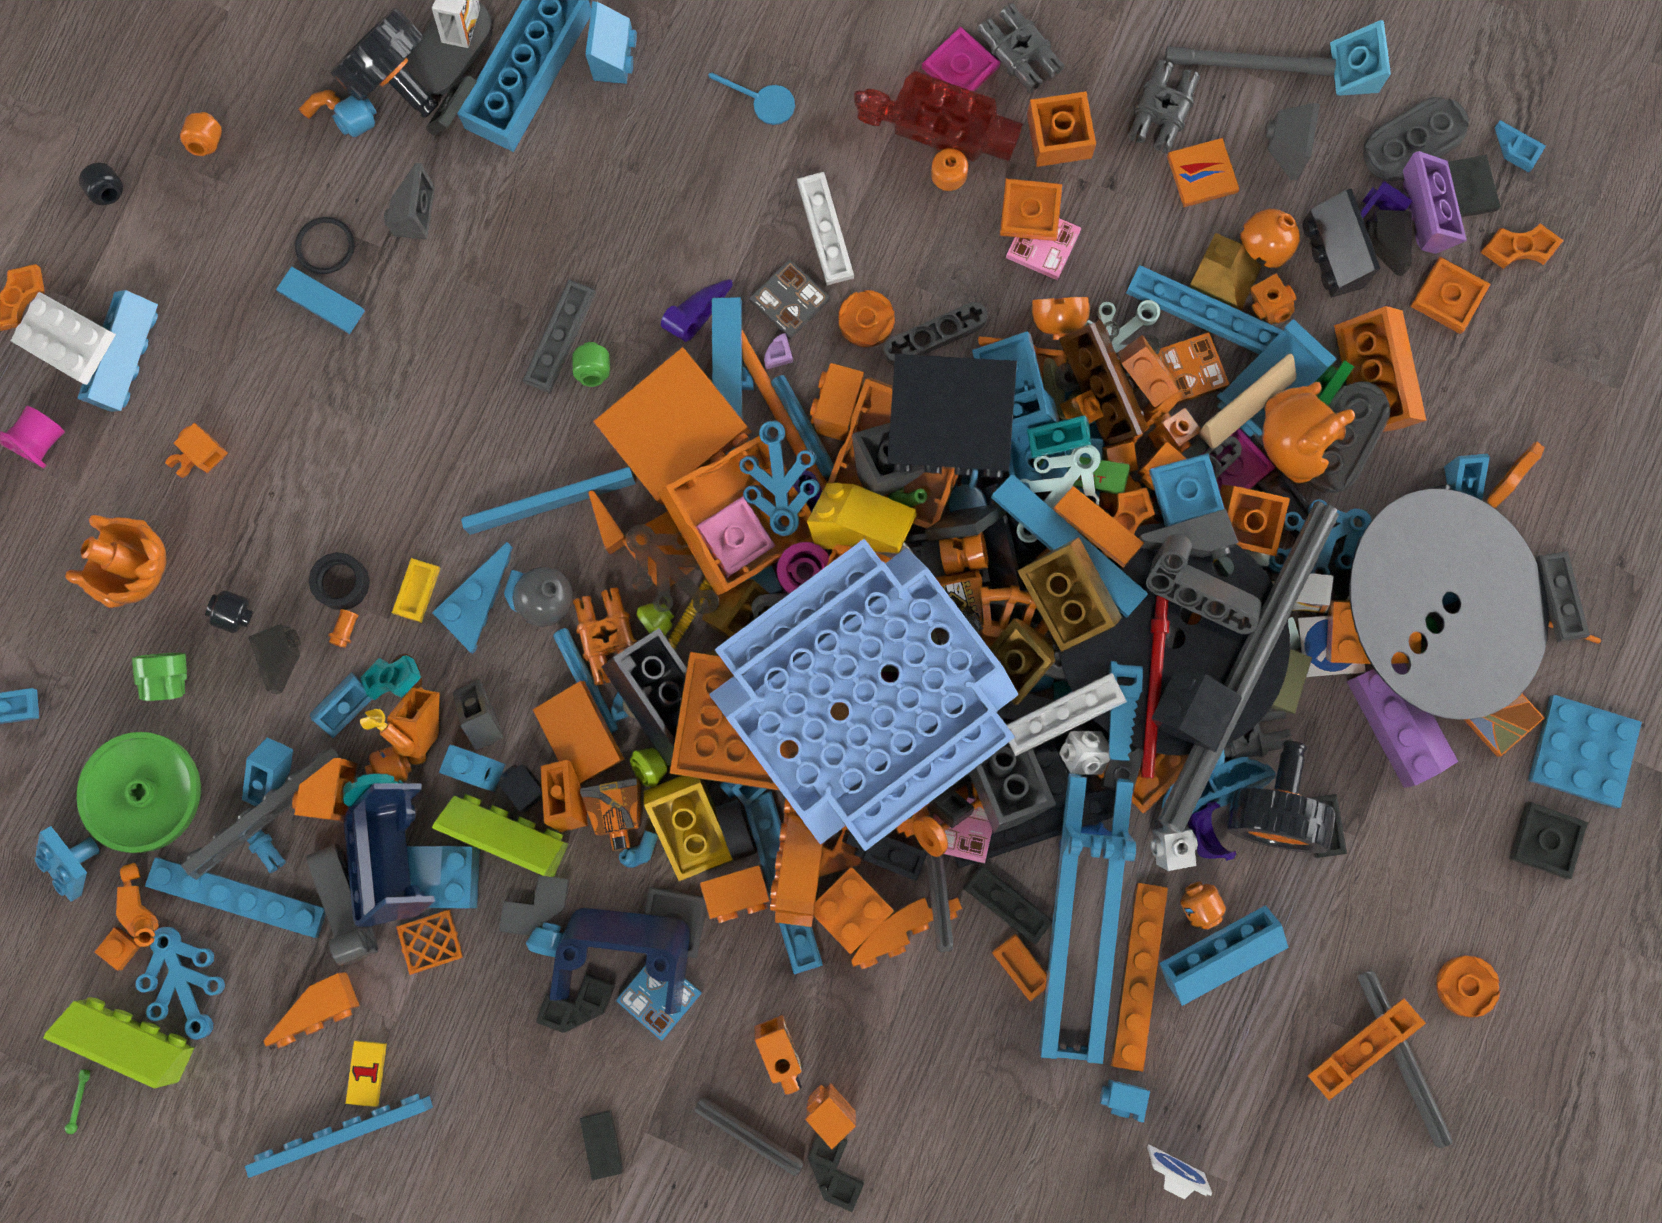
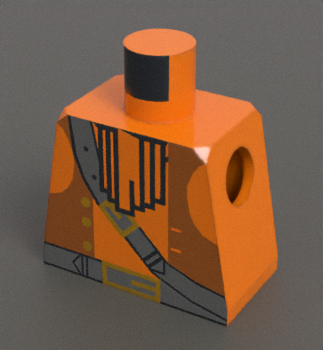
(614, 809)

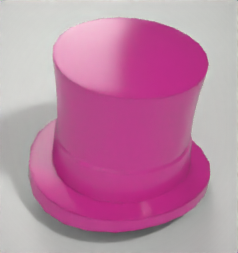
(32, 435)
(800, 564)

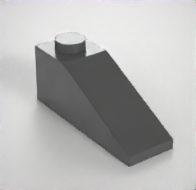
(1208, 534)

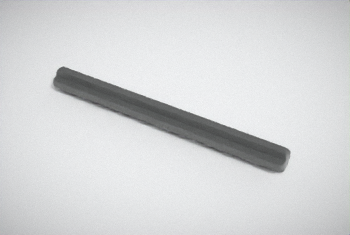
(1408, 1066)

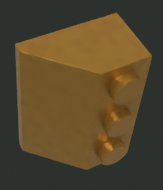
(1070, 594)

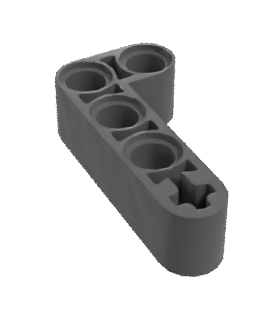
(1199, 591)
(332, 882)

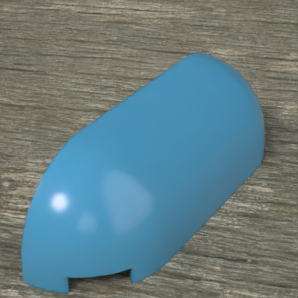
(1230, 777)

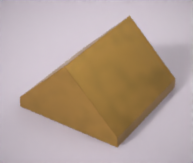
(1024, 655)

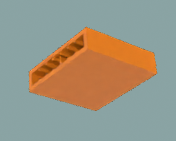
(672, 424)

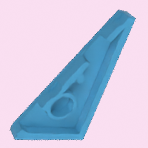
(468, 607)

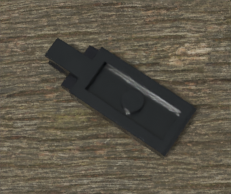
(890, 855)

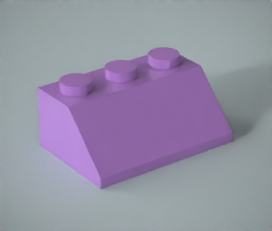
(1433, 203)

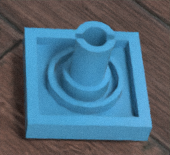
(64, 863)

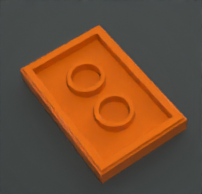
(578, 732)

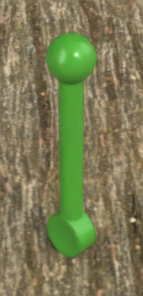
(72, 1127)

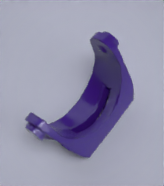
(1207, 842)

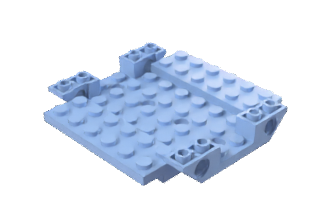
(900, 737)

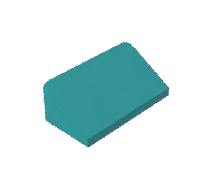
(1059, 436)

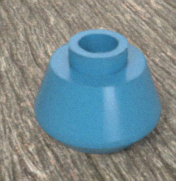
(545, 939)

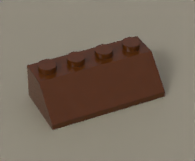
(1100, 369)

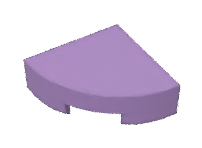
(778, 352)

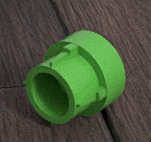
(160, 675)

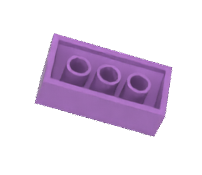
(1405, 732)

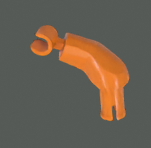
(129, 910)

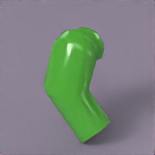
(909, 499)

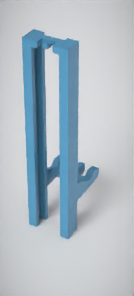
(1117, 849)

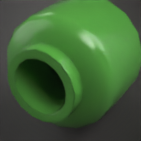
(591, 364)

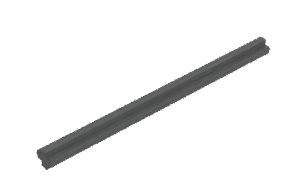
(1252, 659)

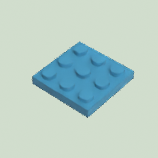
(1585, 751)

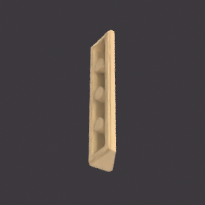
(1249, 402)

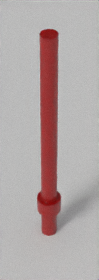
(1159, 628)

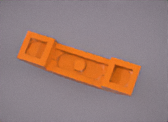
(1366, 1048)

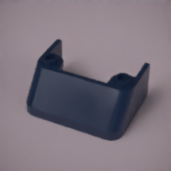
(379, 855)
(659, 937)

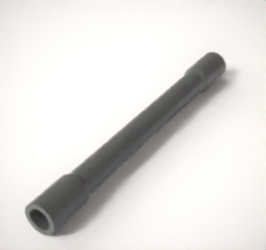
(1309, 65)

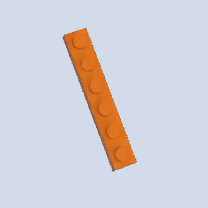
(1139, 977)

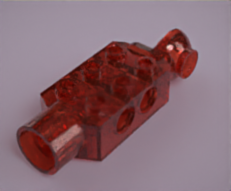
(942, 117)

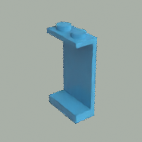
(1310, 363)

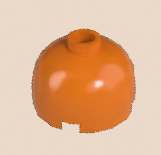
(1271, 237)
(1060, 315)

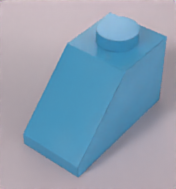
(266, 770)

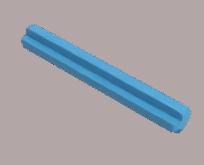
(802, 424)
(581, 673)

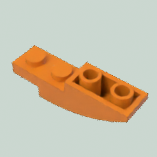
(891, 934)

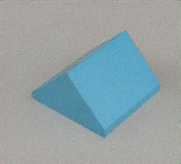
(1361, 60)

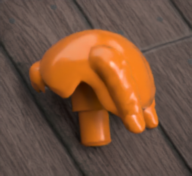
(1300, 430)
(121, 563)

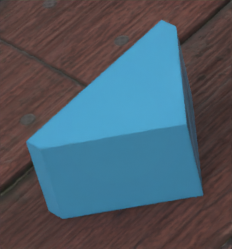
(1468, 474)

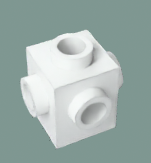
(1085, 752)
(1174, 849)

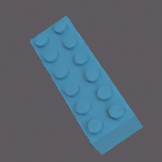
(523, 69)

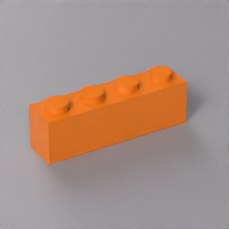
(830, 1114)

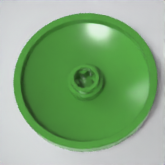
(138, 792)

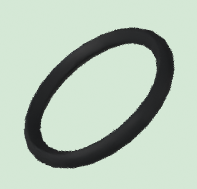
(345, 260)

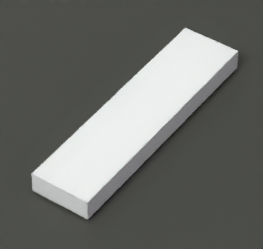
(825, 228)
(1065, 713)

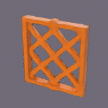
(424, 921)

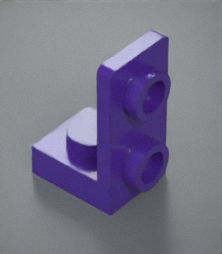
(1386, 199)

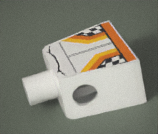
(456, 20)
(1315, 595)

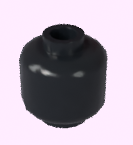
(101, 183)
(228, 611)

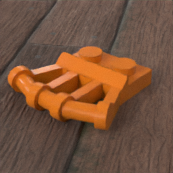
(1013, 594)

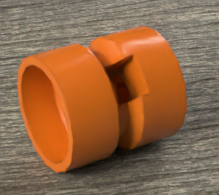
(963, 552)

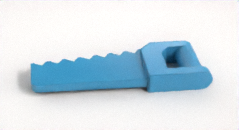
(1122, 716)

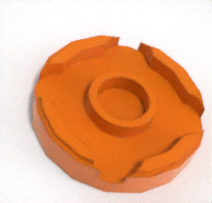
(866, 318)
(1468, 986)

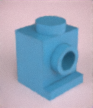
(1125, 1099)

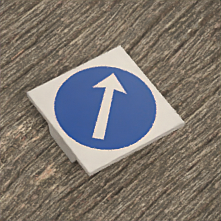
(1314, 644)
(1179, 1177)

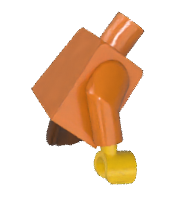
(411, 724)

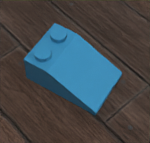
(446, 874)

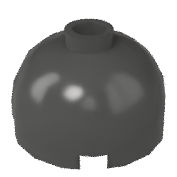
(543, 596)

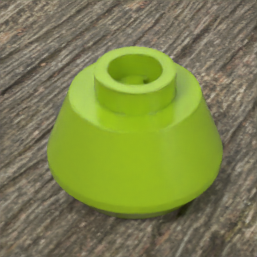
(653, 619)
(648, 766)

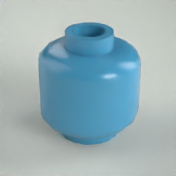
(354, 116)

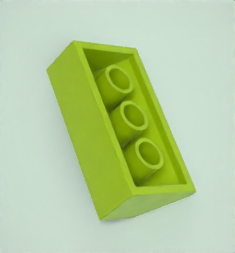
(502, 836)
(121, 1043)

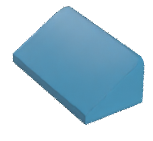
(340, 705)

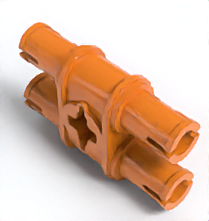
(592, 630)

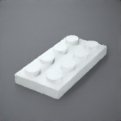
(62, 338)

